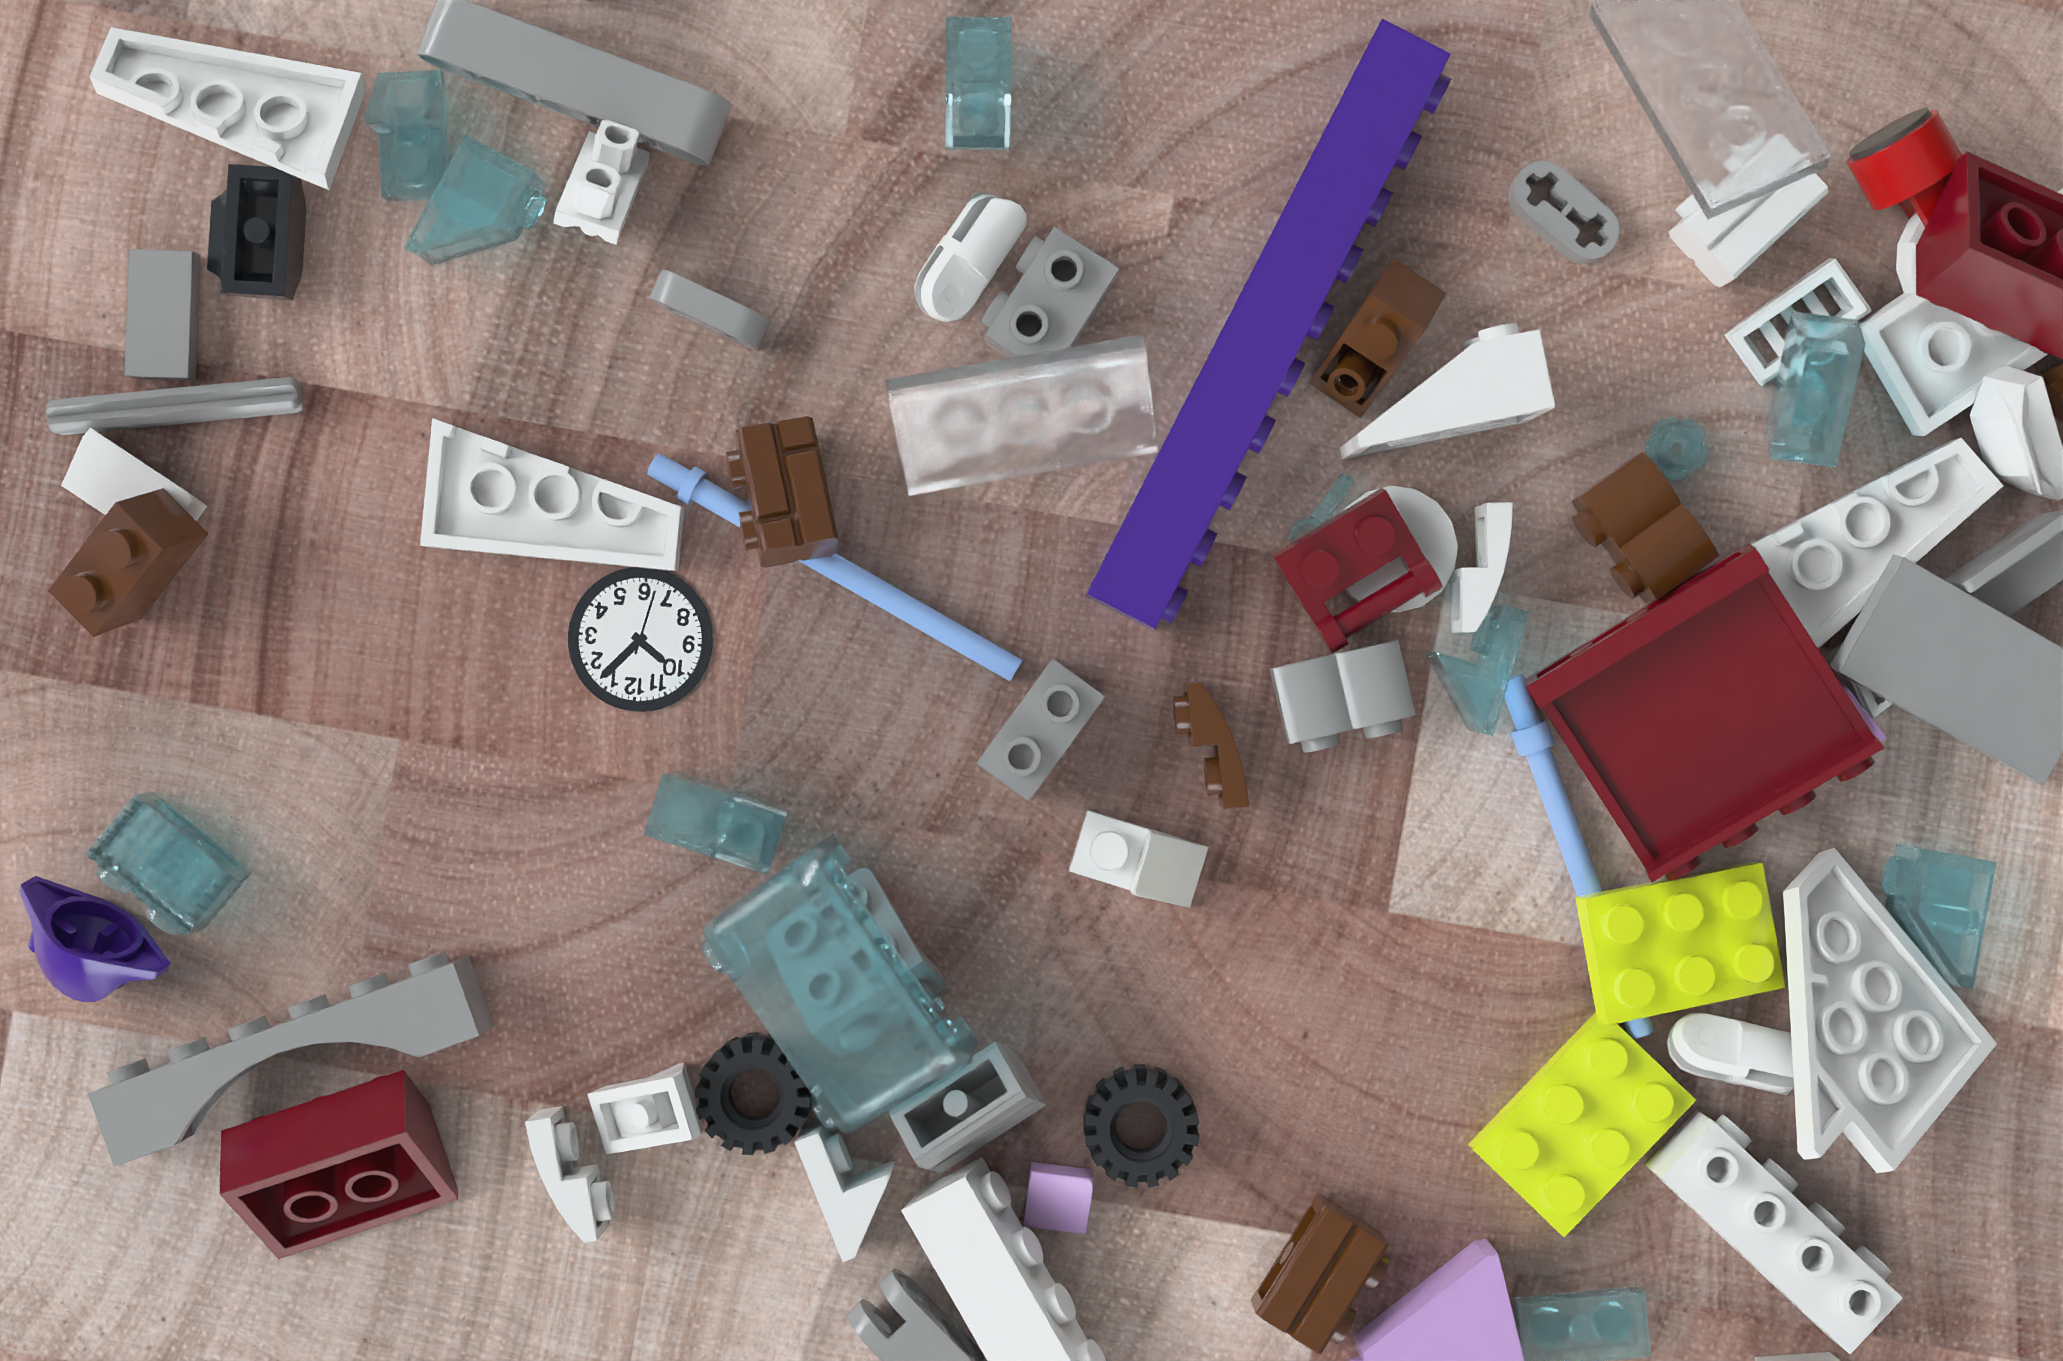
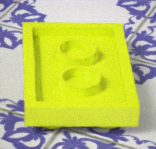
(1680, 942)
(1581, 1123)

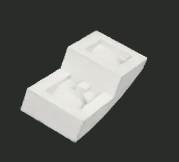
(1476, 587)

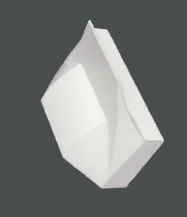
(2019, 432)

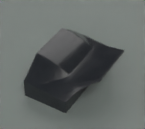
(258, 233)

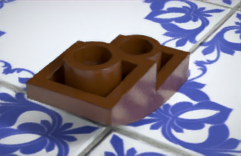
(1205, 726)

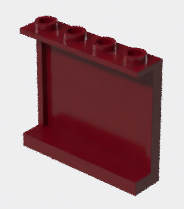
(1704, 715)

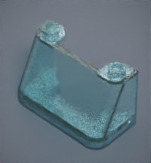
(835, 991)

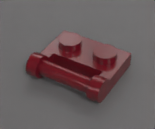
(1345, 553)

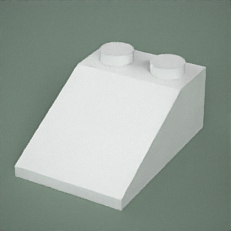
(1485, 387)

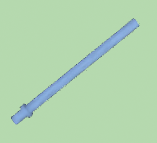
(695, 487)

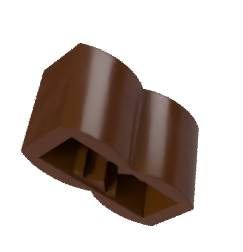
(1643, 529)

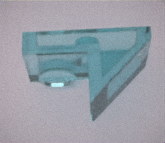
(412, 132)
(1481, 686)

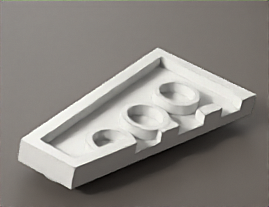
(246, 101)
(528, 506)
(1839, 551)

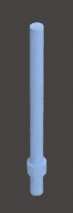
(1534, 740)

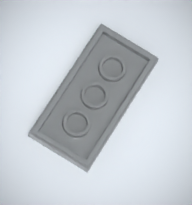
(1959, 668)

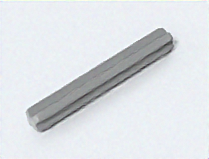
(175, 406)

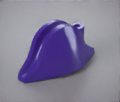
(87, 942)

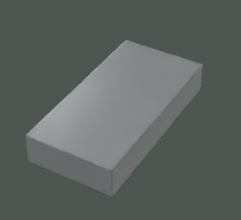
(162, 314)

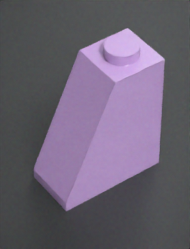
(1449, 1316)

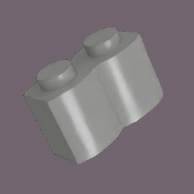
(1342, 694)

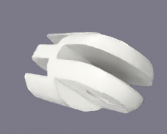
(968, 256)
(1733, 1052)

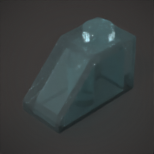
(477, 205)
(1941, 906)

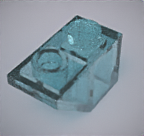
(978, 83)
(715, 821)

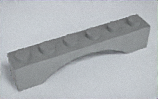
(167, 1104)

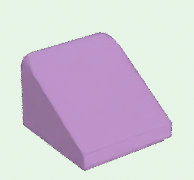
(1058, 1197)

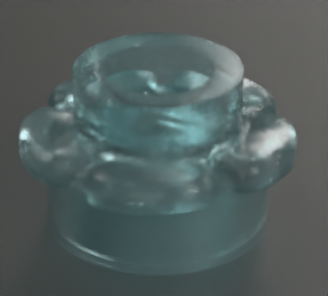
(1660, 450)

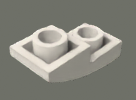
(575, 1191)

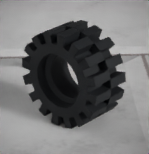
(727, 1120)
(1148, 1163)

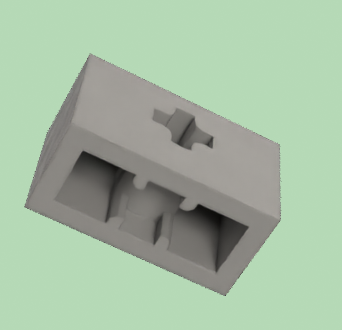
(1040, 729)

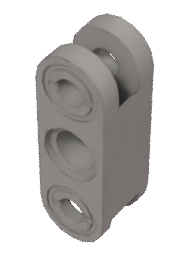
(924, 1335)

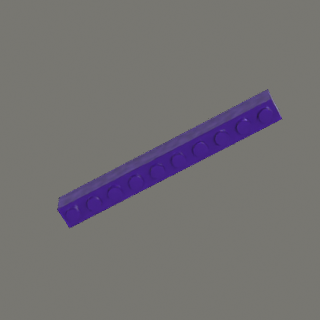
(1268, 325)

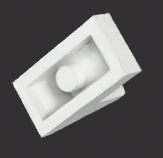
(1138, 859)
(647, 1111)
(844, 1202)

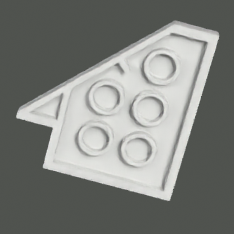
(1870, 1021)

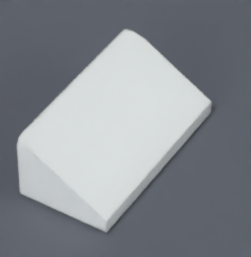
(107, 474)

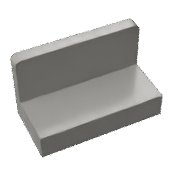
(2016, 566)

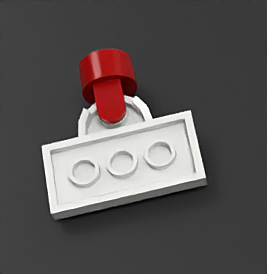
(1923, 351)

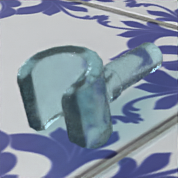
(1326, 508)

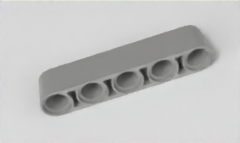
(573, 79)

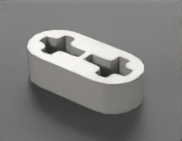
(1574, 201)
(709, 309)

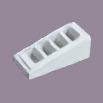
(1836, 283)

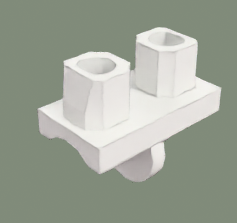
(603, 182)

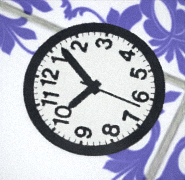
(640, 639)

